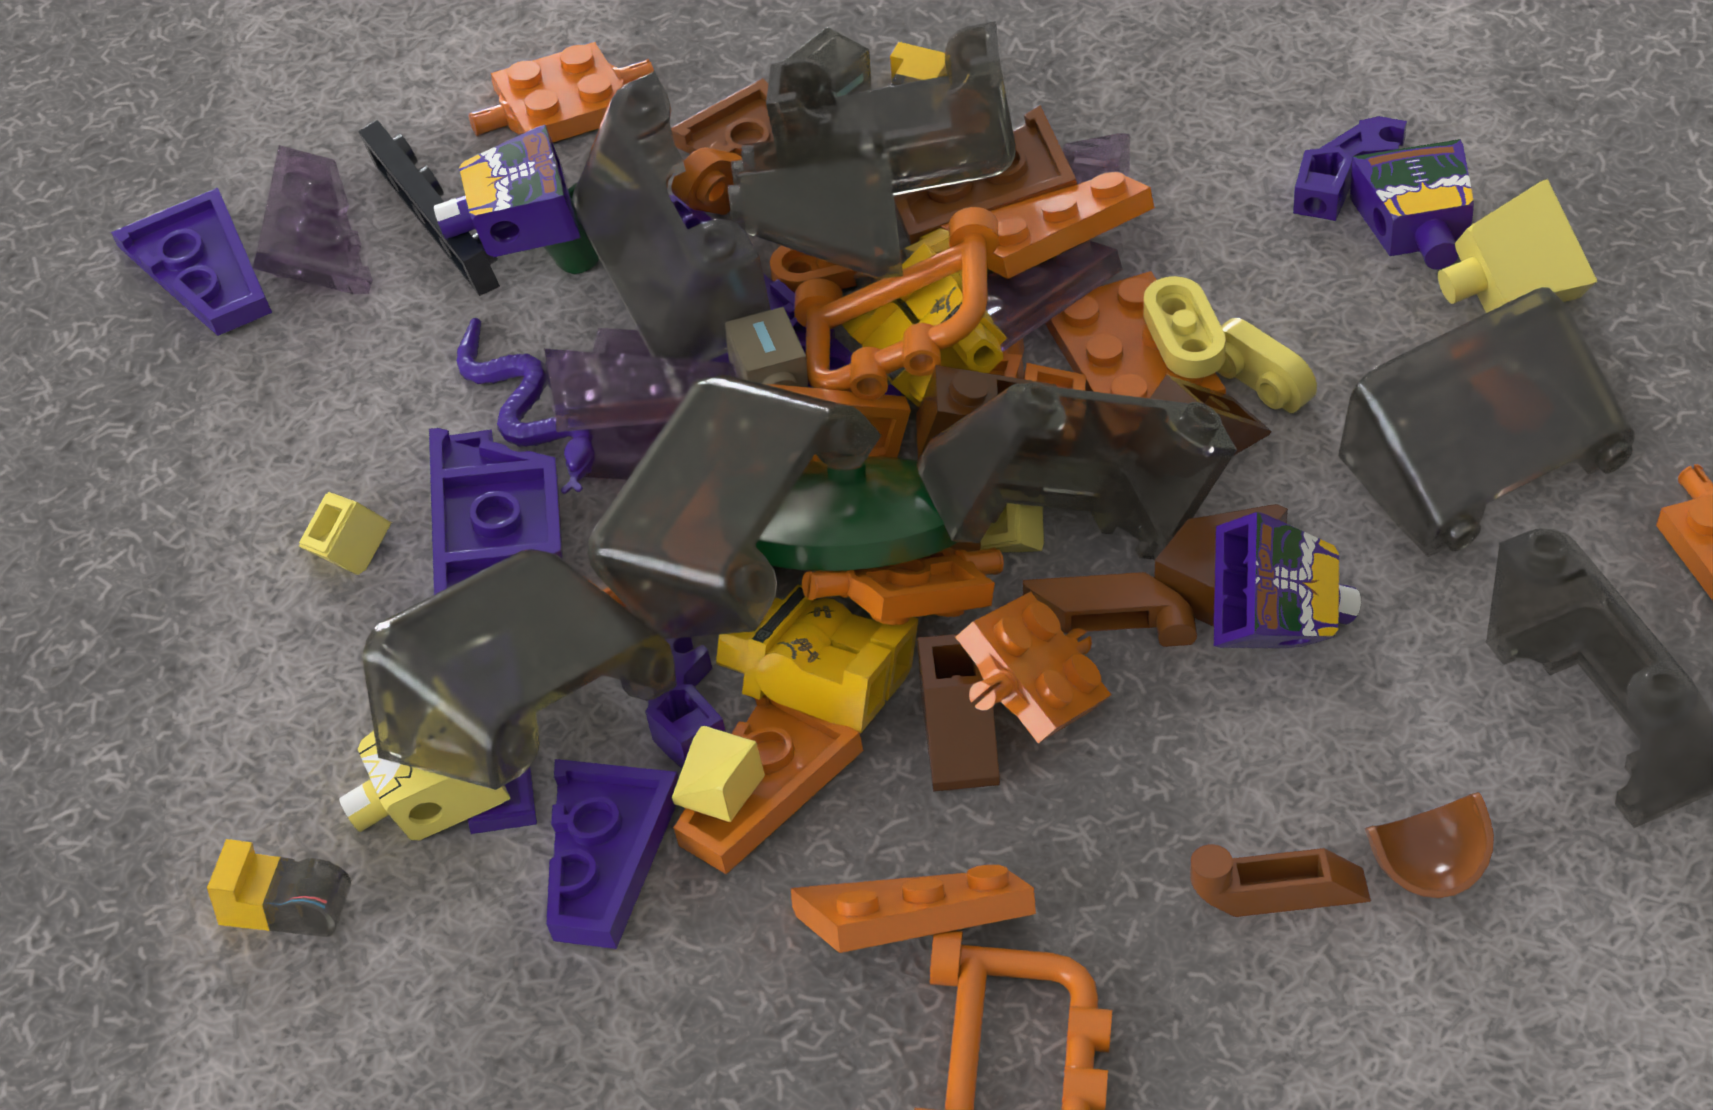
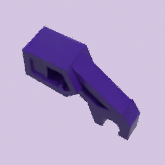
(1326, 171)
(683, 710)

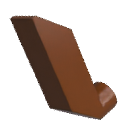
(1117, 604)
(1275, 881)

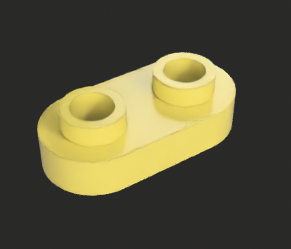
(1184, 327)
(1266, 366)

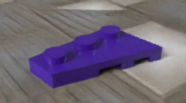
(198, 261)
(604, 845)

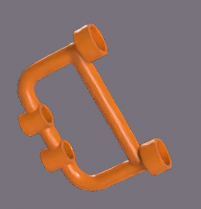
(823, 307)
(1087, 1025)

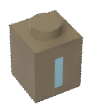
(766, 349)

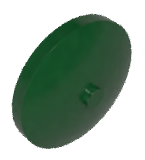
(855, 518)

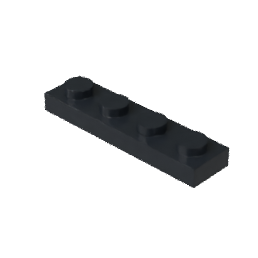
(420, 193)

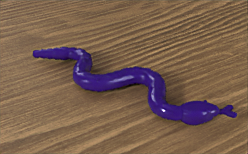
(578, 451)

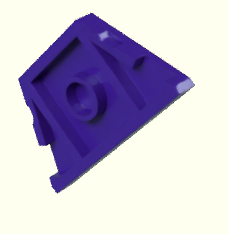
(488, 506)

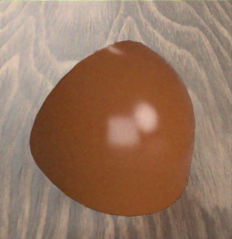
(1437, 849)

